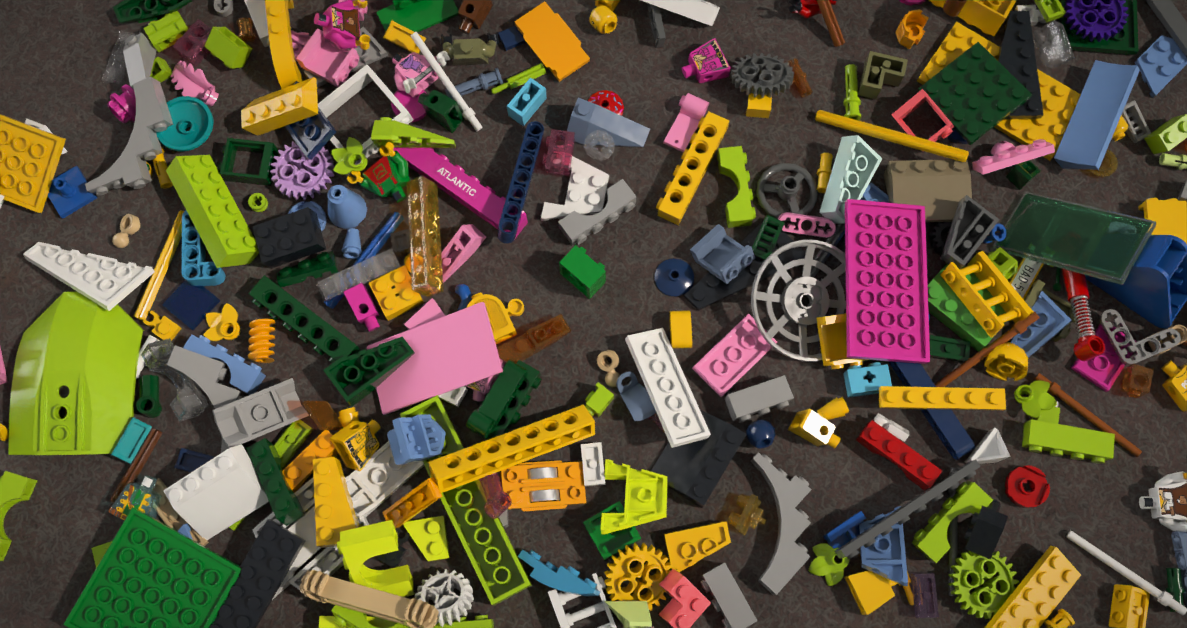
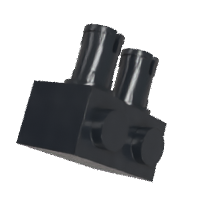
(986, 531)

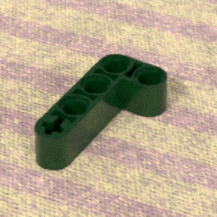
(498, 399)

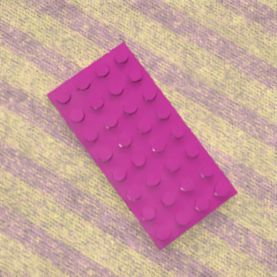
(886, 282)

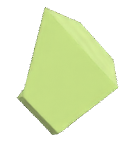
(631, 613)

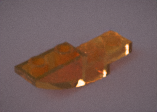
(534, 340)

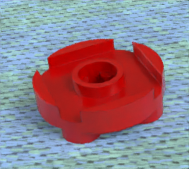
(1038, 483)

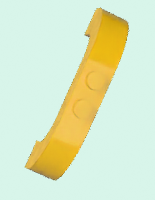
(281, 42)

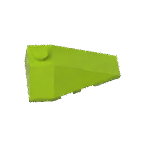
(406, 136)

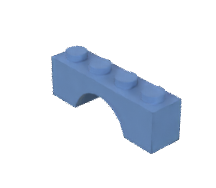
(243, 376)

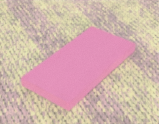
(733, 356)

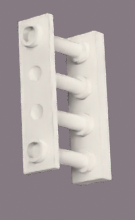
(566, 620)

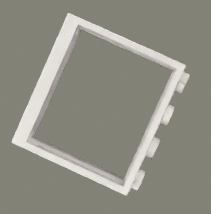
(348, 90)

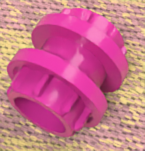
(124, 105)

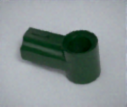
(149, 394)

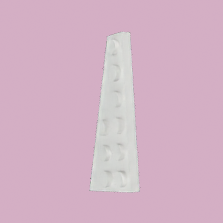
(92, 275)

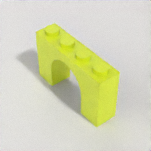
(369, 541)

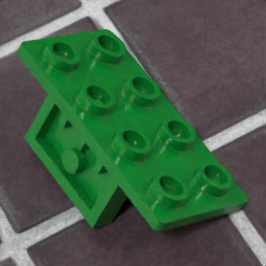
(417, 14)

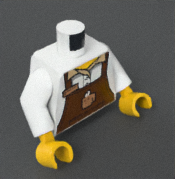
(1168, 501)

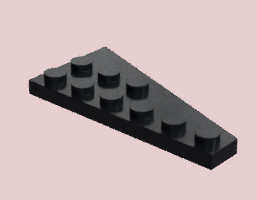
(1019, 58)
(712, 289)

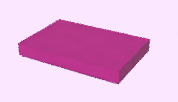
(1106, 367)

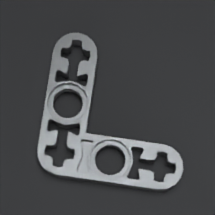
(1138, 347)

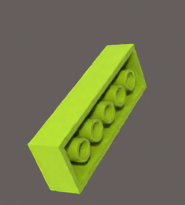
(213, 210)

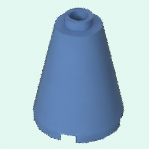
(345, 207)

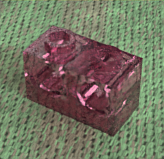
(192, 40)
(561, 152)

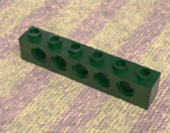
(266, 289)

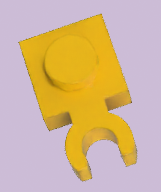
(163, 328)

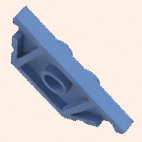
(1161, 63)
(887, 554)

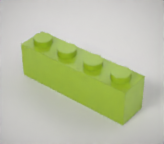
(1068, 440)

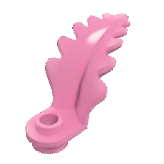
(193, 83)

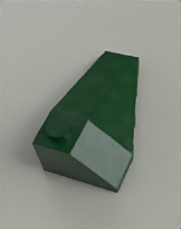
(140, 9)
(363, 372)

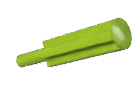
(521, 78)

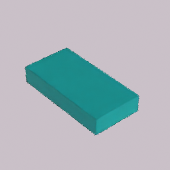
(131, 440)

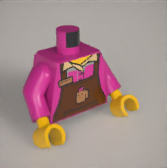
(342, 25)

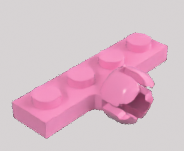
(1007, 155)

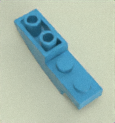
(563, 580)

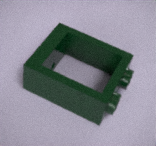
(229, 153)

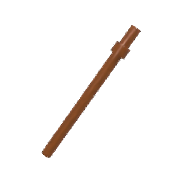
(1018, 328)
(1054, 389)

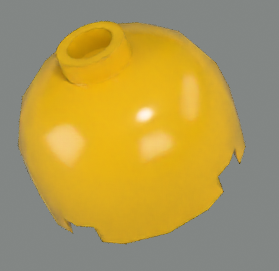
(1007, 361)

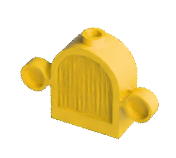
(498, 315)

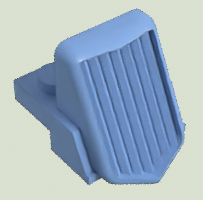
(416, 439)

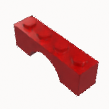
(914, 465)

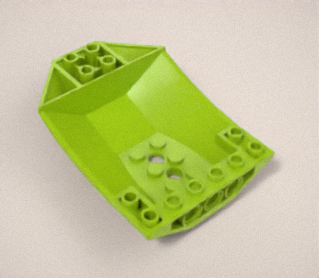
(90, 354)

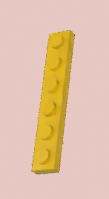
(942, 398)

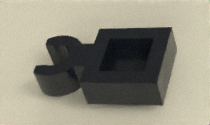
(394, 558)

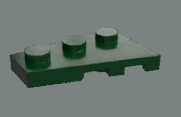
(315, 268)

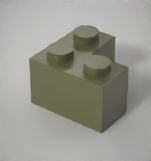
(881, 70)

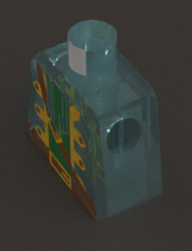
(137, 496)

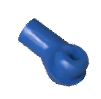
(465, 295)

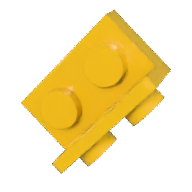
(1128, 607)

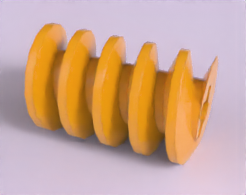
(260, 340)

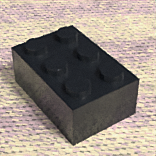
(289, 238)

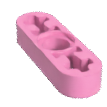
(821, 222)

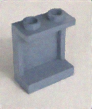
(722, 254)

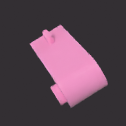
(686, 122)

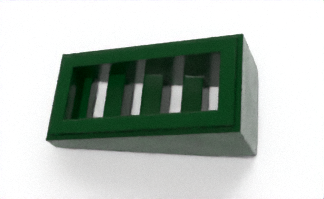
(774, 223)

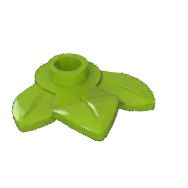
(348, 156)
(1037, 399)
(826, 565)

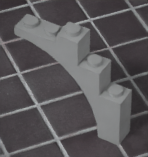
(143, 145)
(206, 374)
(791, 523)

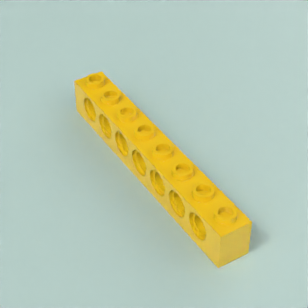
(512, 448)

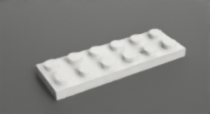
(667, 387)

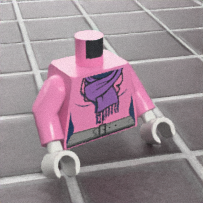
(415, 72)

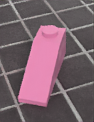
(460, 249)

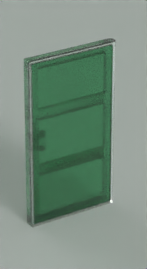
(1076, 237)

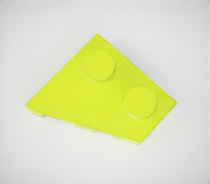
(430, 537)

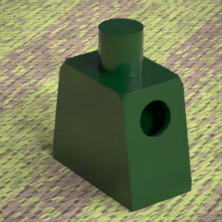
(442, 109)

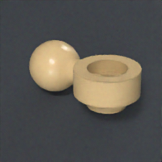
(128, 226)
(611, 376)

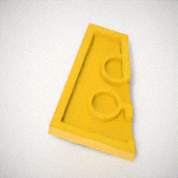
(695, 543)

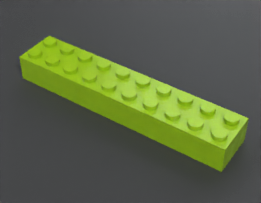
(480, 534)

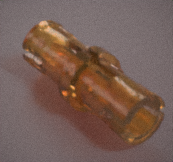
(800, 79)

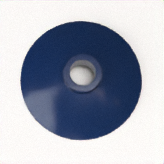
(674, 286)

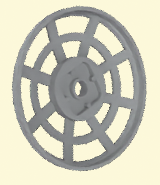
(793, 293)

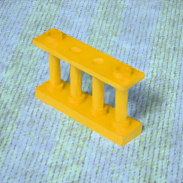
(996, 284)

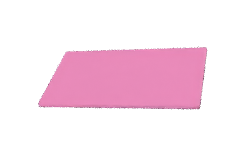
(446, 357)

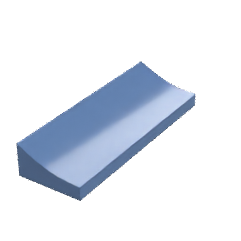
(1096, 115)

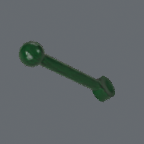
(1057, 287)

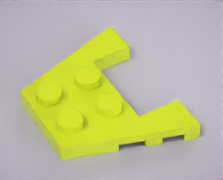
(643, 497)

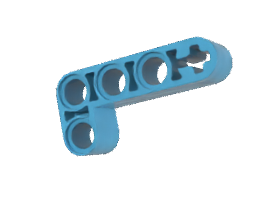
(198, 264)

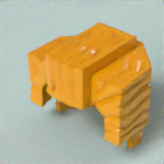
(910, 28)

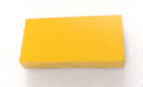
(401, 37)

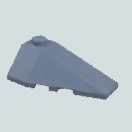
(592, 117)

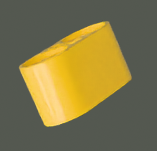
(680, 329)

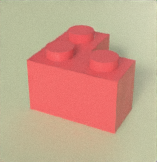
(686, 601)

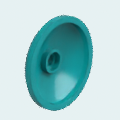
(186, 113)

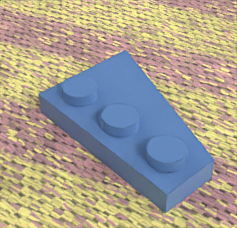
(1050, 323)

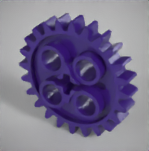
(1104, 17)

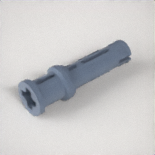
(483, 81)

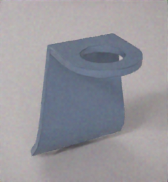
(635, 397)

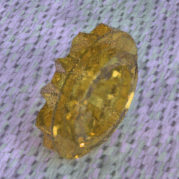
(1109, 165)

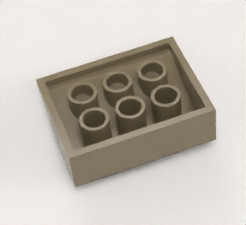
(930, 184)

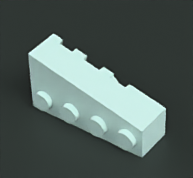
(849, 177)

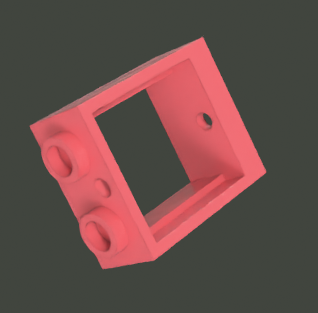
(913, 104)

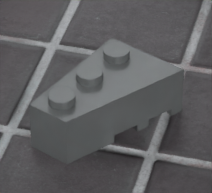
(967, 231)

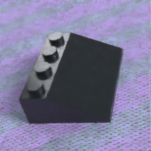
(698, 466)

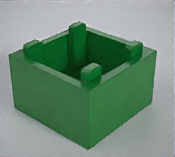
(583, 271)
(610, 543)

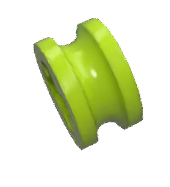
(252, 203)

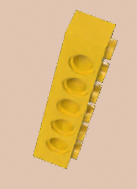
(717, 128)

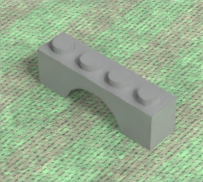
(578, 226)

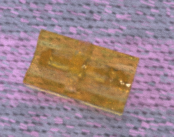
(748, 517)

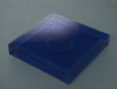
(191, 303)

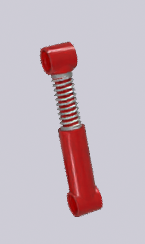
(1077, 292)

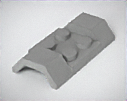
(259, 413)

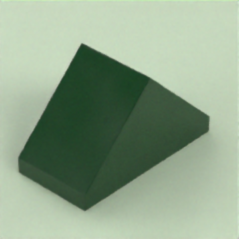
(1022, 174)

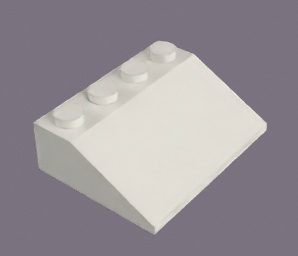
(218, 493)

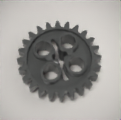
(762, 75)

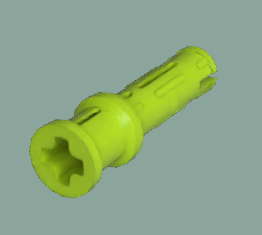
(852, 100)

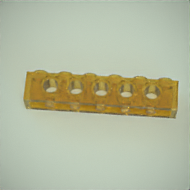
(424, 237)

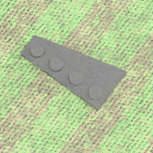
(367, 56)

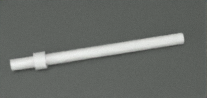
(468, 113)
(1162, 597)

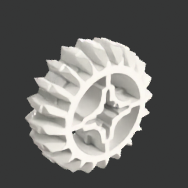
(440, 590)

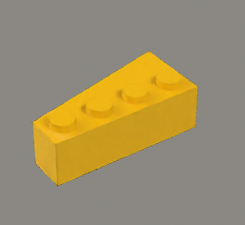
(332, 502)

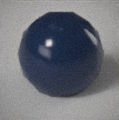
(760, 434)

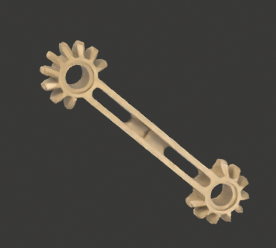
(368, 600)

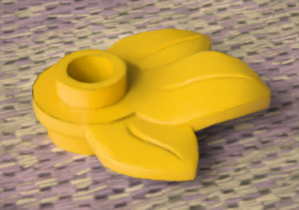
(220, 324)

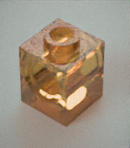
(1142, 375)

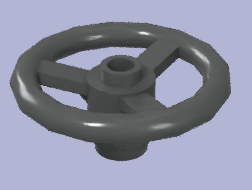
(786, 189)

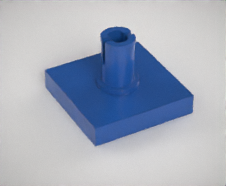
(69, 192)

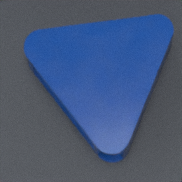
(1155, 283)

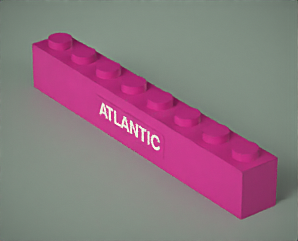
(458, 185)

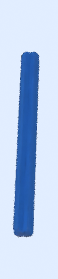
(374, 247)

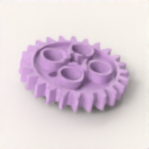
(293, 184)

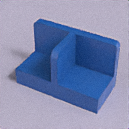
(845, 531)

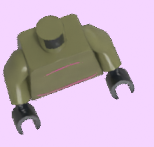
(469, 50)

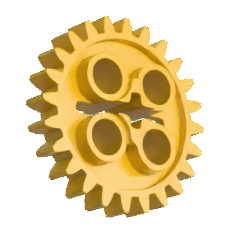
(620, 572)

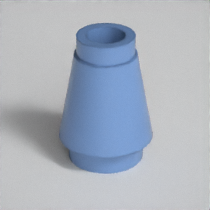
(352, 246)

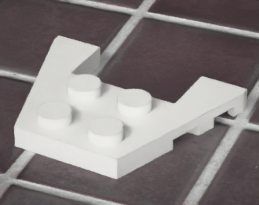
(584, 193)

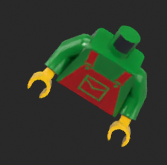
(386, 176)

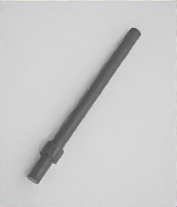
(953, 542)

